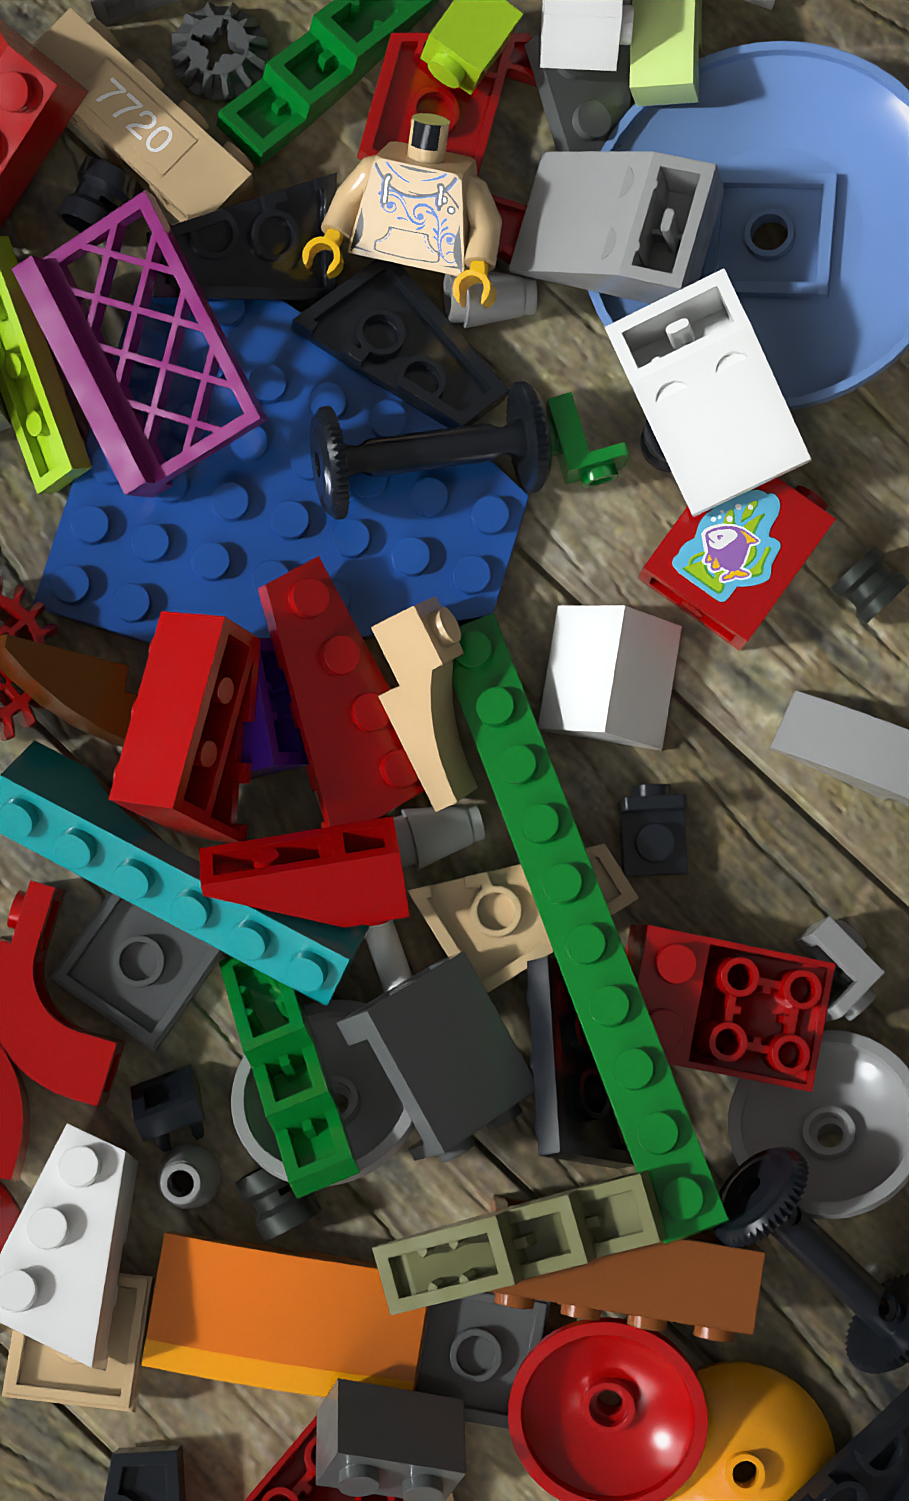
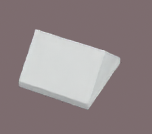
(610, 675)

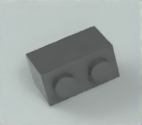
(390, 1442)

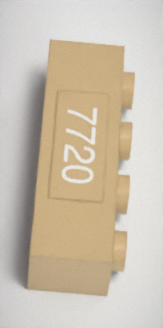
(142, 127)

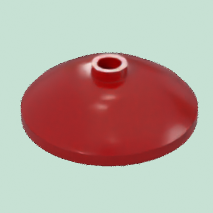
(600, 1450)

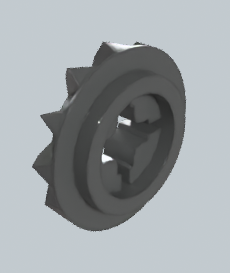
(233, 72)

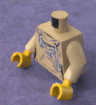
(418, 211)

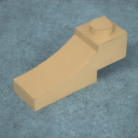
(421, 654)

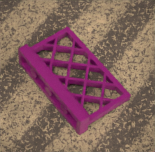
(89, 362)

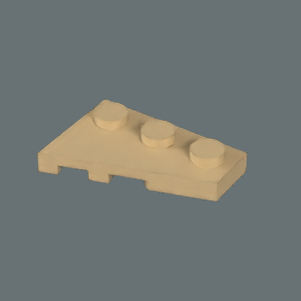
(497, 917)

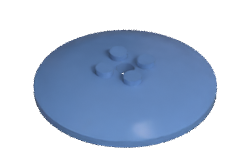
(825, 153)

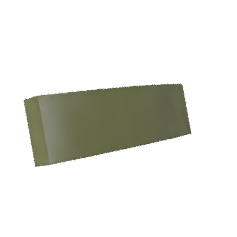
(519, 1242)

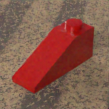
(322, 874)

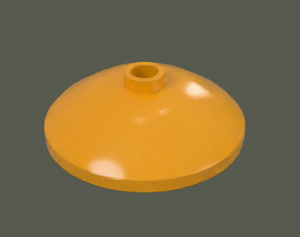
(761, 1420)

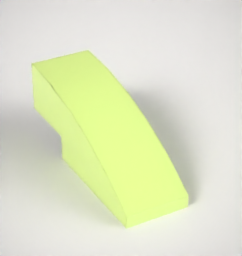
(665, 51)

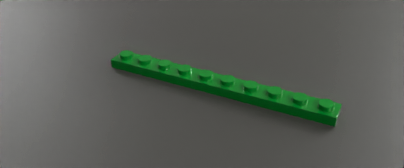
(583, 934)

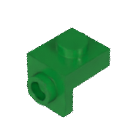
(572, 449)

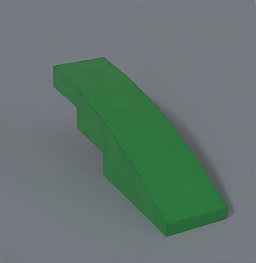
(315, 72)
(290, 1078)

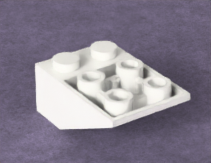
(708, 392)

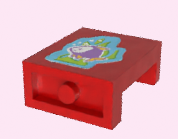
(738, 557)

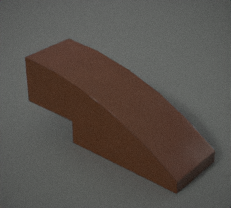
(72, 686)

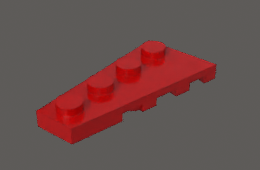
(335, 703)

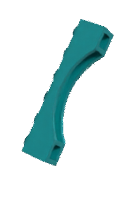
(67, 818)

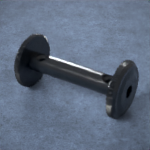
(523, 438)
(763, 1201)

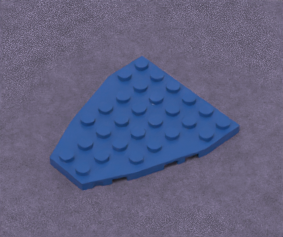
(256, 501)

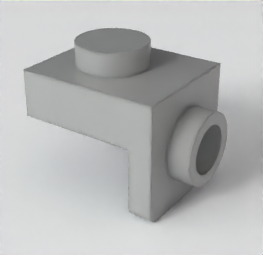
(853, 970)

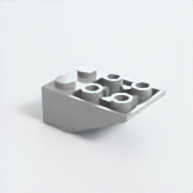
(619, 222)

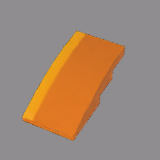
(277, 1318)

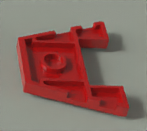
(410, 88)

